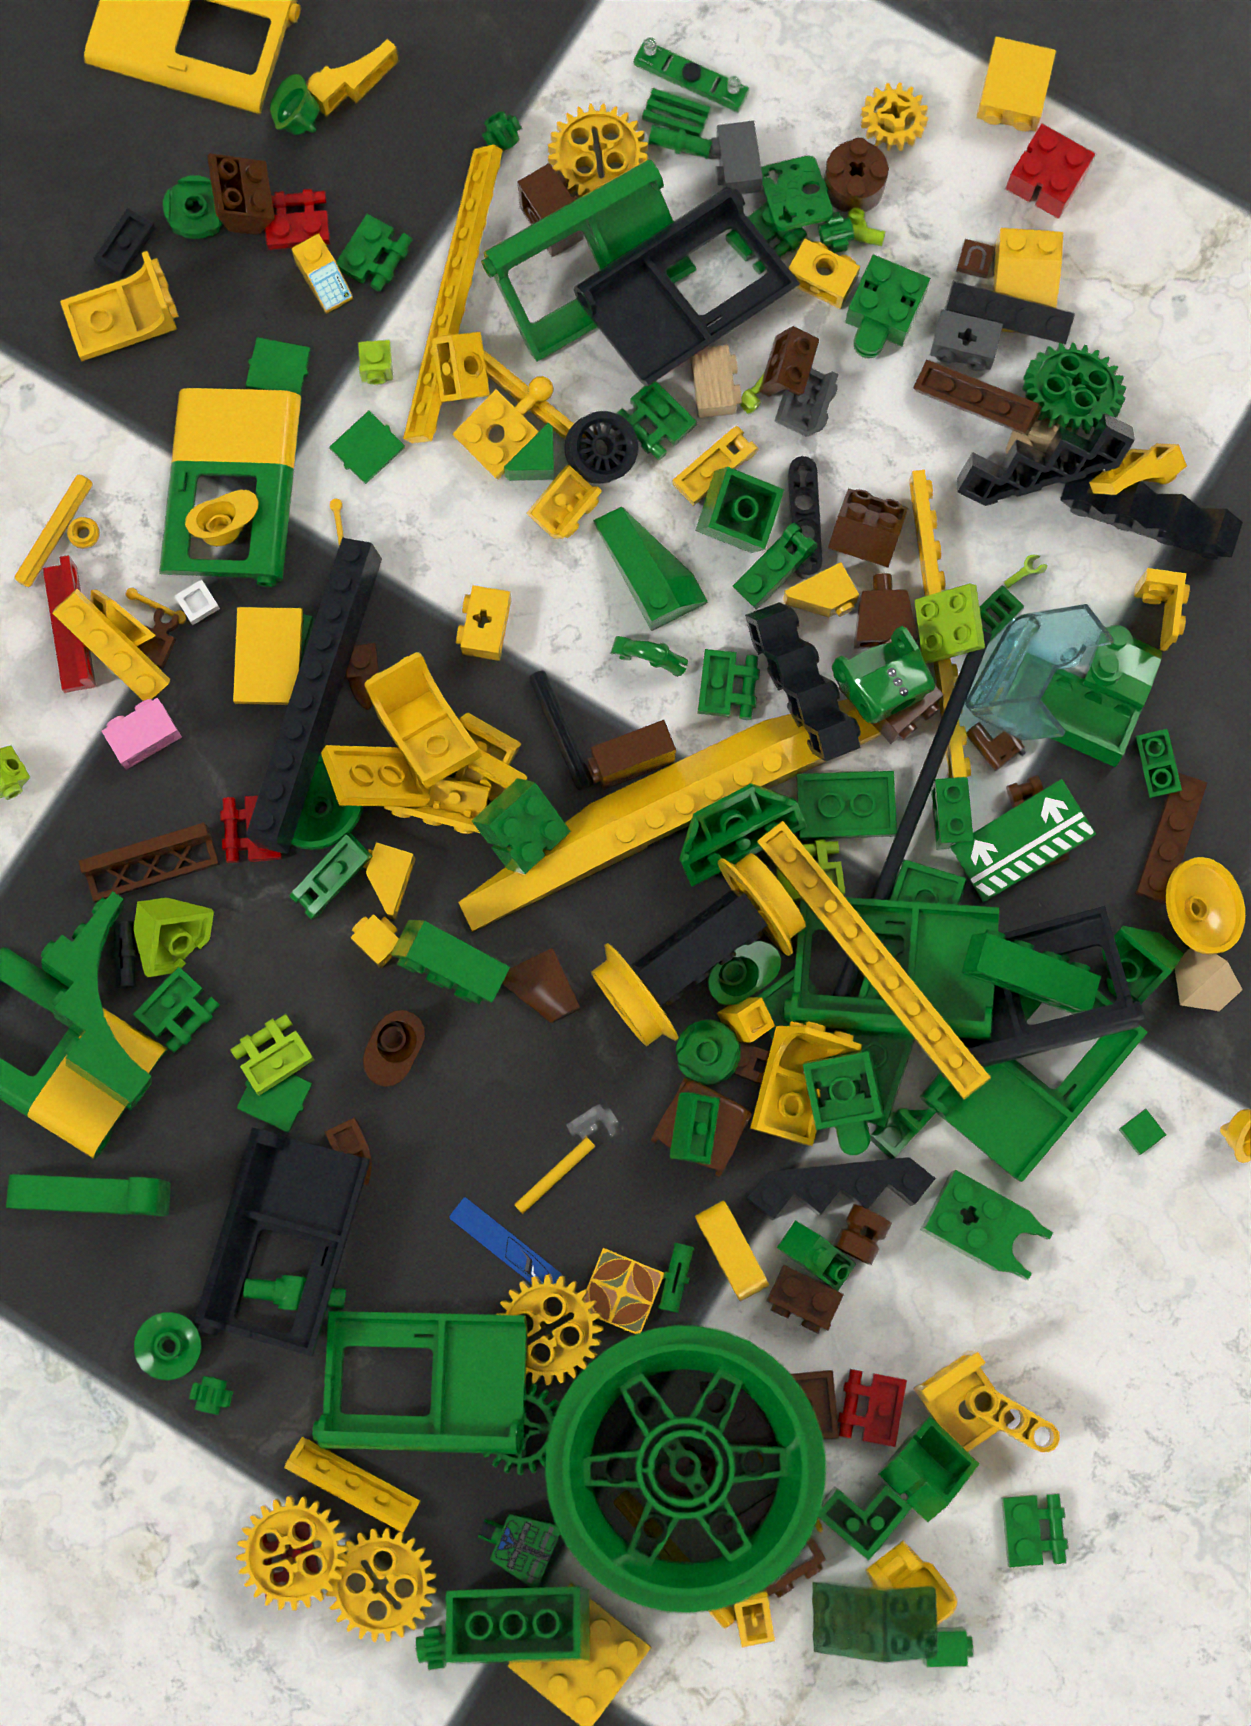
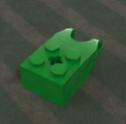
(994, 1225)

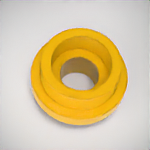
(80, 524)

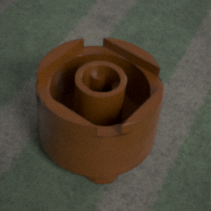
(856, 175)

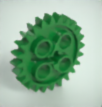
(1074, 387)

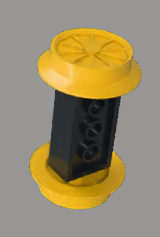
(709, 938)

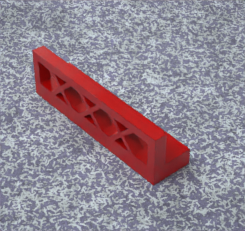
(72, 655)

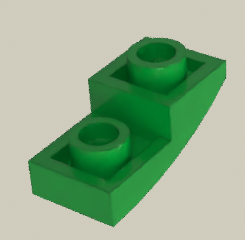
(1158, 763)

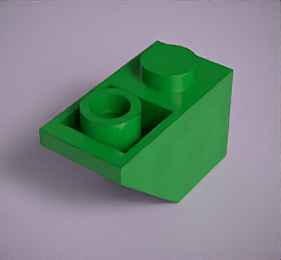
(816, 1255)

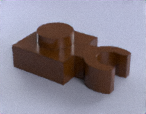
(161, 645)

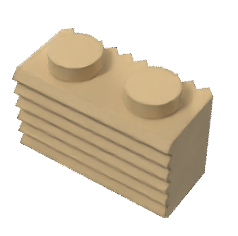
(714, 382)

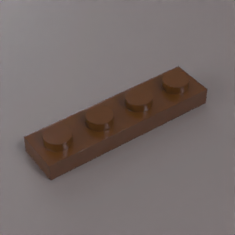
(977, 397)
(1171, 838)

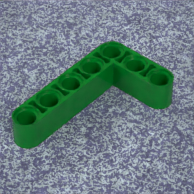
(89, 1195)

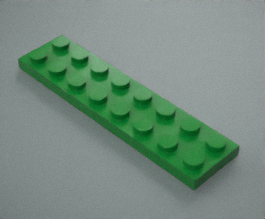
(889, 1049)

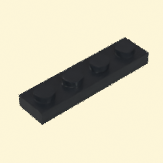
(1012, 312)

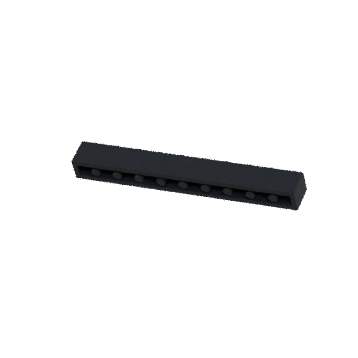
(314, 696)

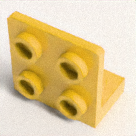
(1167, 587)

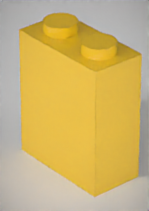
(1016, 84)

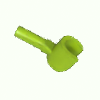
(750, 401)
(1026, 570)

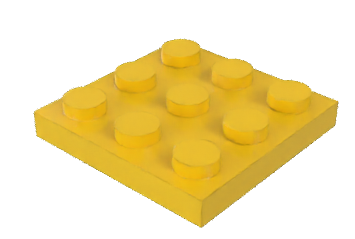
(588, 1687)

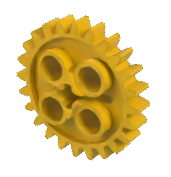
(568, 156)
(563, 1355)
(405, 1564)
(302, 1582)

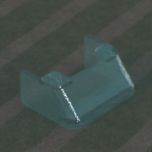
(1024, 664)

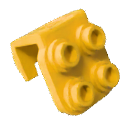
(905, 1569)

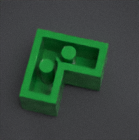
(865, 1526)

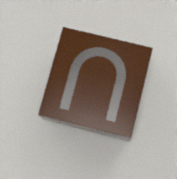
(975, 258)

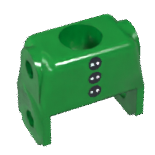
(885, 677)

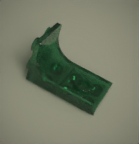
(874, 1622)

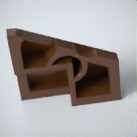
(543, 986)

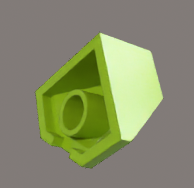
(169, 932)

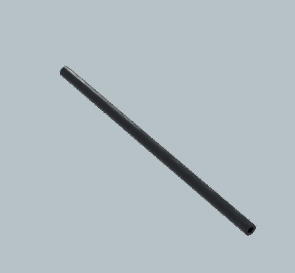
(919, 796)

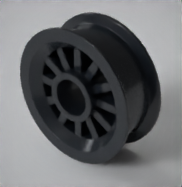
(610, 421)

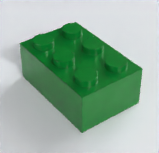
(449, 962)

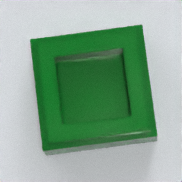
(1142, 1131)

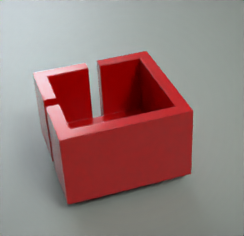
(1054, 165)

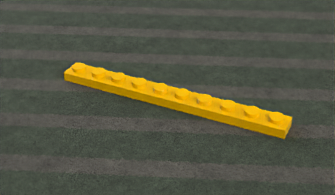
(454, 287)
(933, 582)
(874, 960)

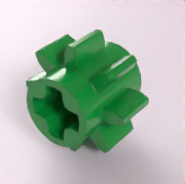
(502, 130)
(836, 233)
(211, 1395)
(432, 1647)

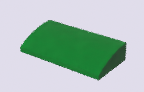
(1092, 720)

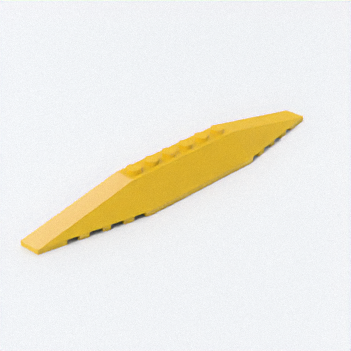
(653, 810)

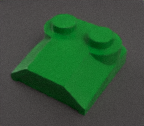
(1124, 667)

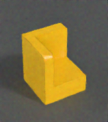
(747, 1019)

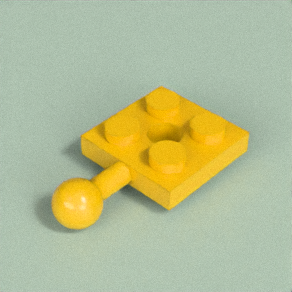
(500, 412)

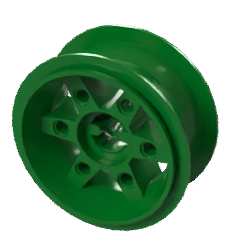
(746, 1562)

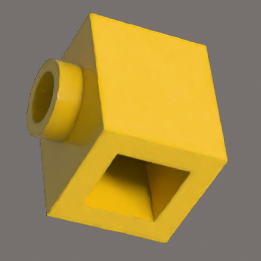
(375, 938)

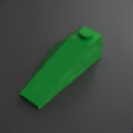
(653, 575)

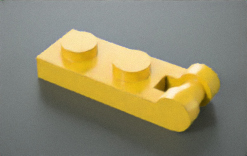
(696, 478)

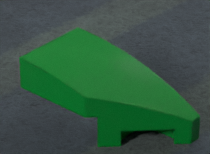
(900, 1130)

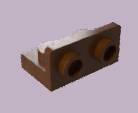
(789, 362)
(804, 1298)

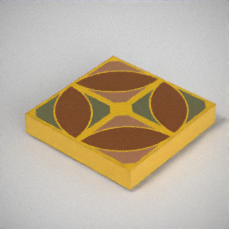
(623, 1290)

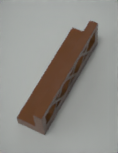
(146, 850)

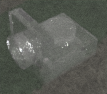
(586, 1123)

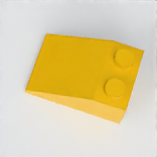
(1028, 265)

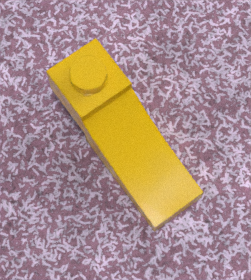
(352, 80)
(1156, 464)

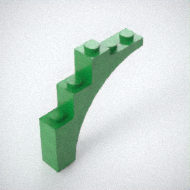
(97, 1053)

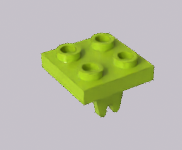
(949, 623)

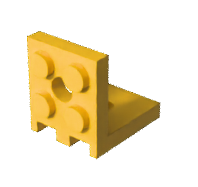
(946, 1391)

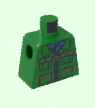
(521, 1545)

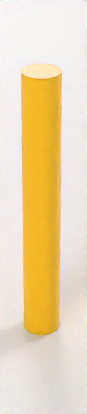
(554, 1175)

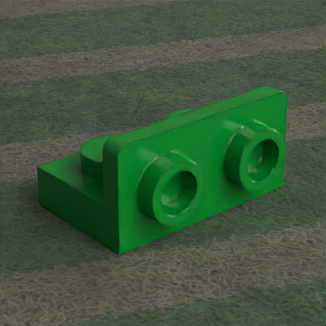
(951, 812)

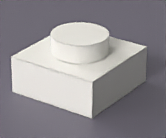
(197, 602)

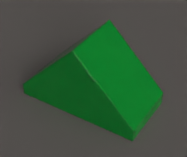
(535, 459)

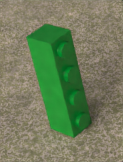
(1030, 972)

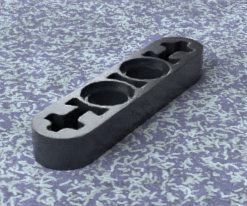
(806, 517)

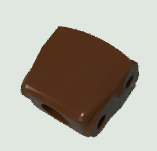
(729, 1126)

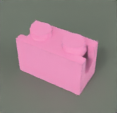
(141, 732)

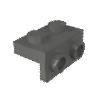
(808, 412)

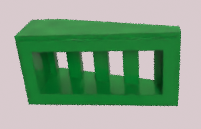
(1009, 601)

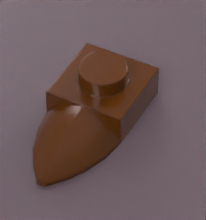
(362, 667)
(349, 1139)

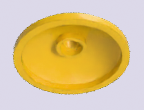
(1205, 905)

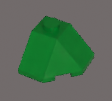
(1145, 960)

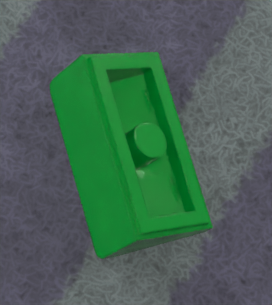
(694, 1128)

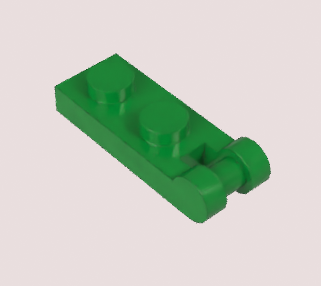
(775, 566)
(331, 875)

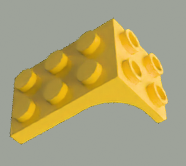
(121, 312)
(421, 720)
(784, 1099)

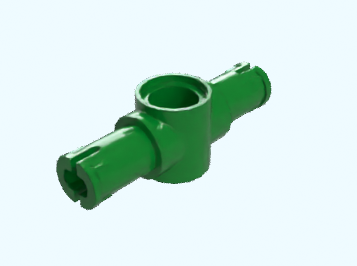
(286, 1292)

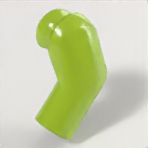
(862, 232)

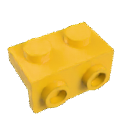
(564, 503)

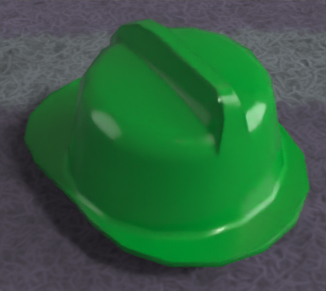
(294, 106)
(745, 973)

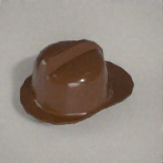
(393, 1047)

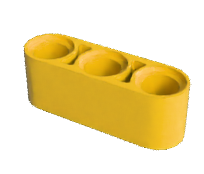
(732, 1250)
(1028, 1422)

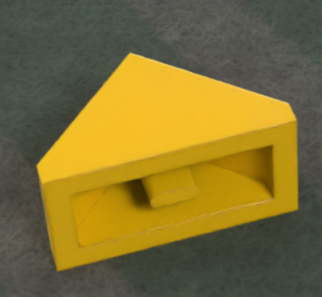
(754, 1620)

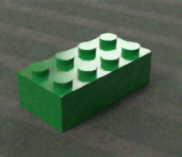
(517, 1625)

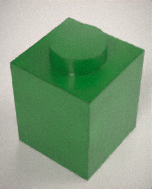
(953, 1648)

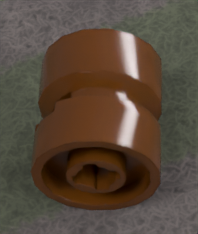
(859, 1246)

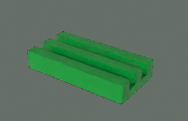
(679, 102)

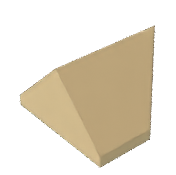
(1205, 981)

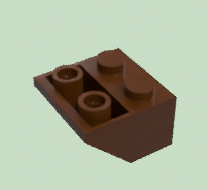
(241, 193)
(868, 527)

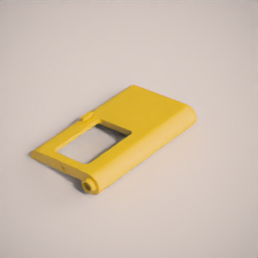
(142, 41)

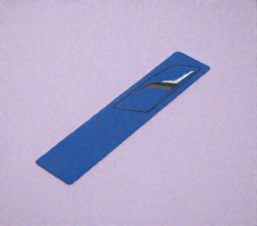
(501, 1242)

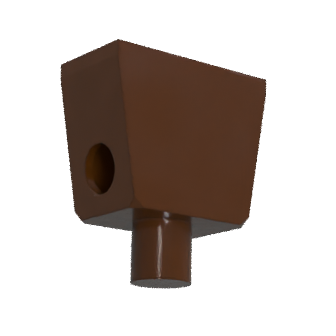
(882, 612)

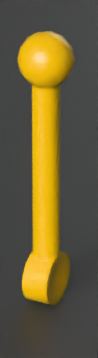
(336, 506)
(132, 593)

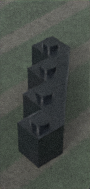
(1029, 470)
(1163, 517)
(809, 694)
(858, 1181)

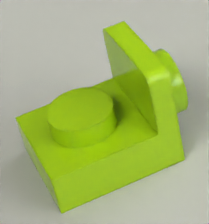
(375, 361)

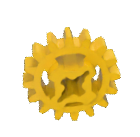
(889, 121)

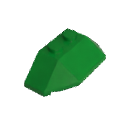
(733, 827)

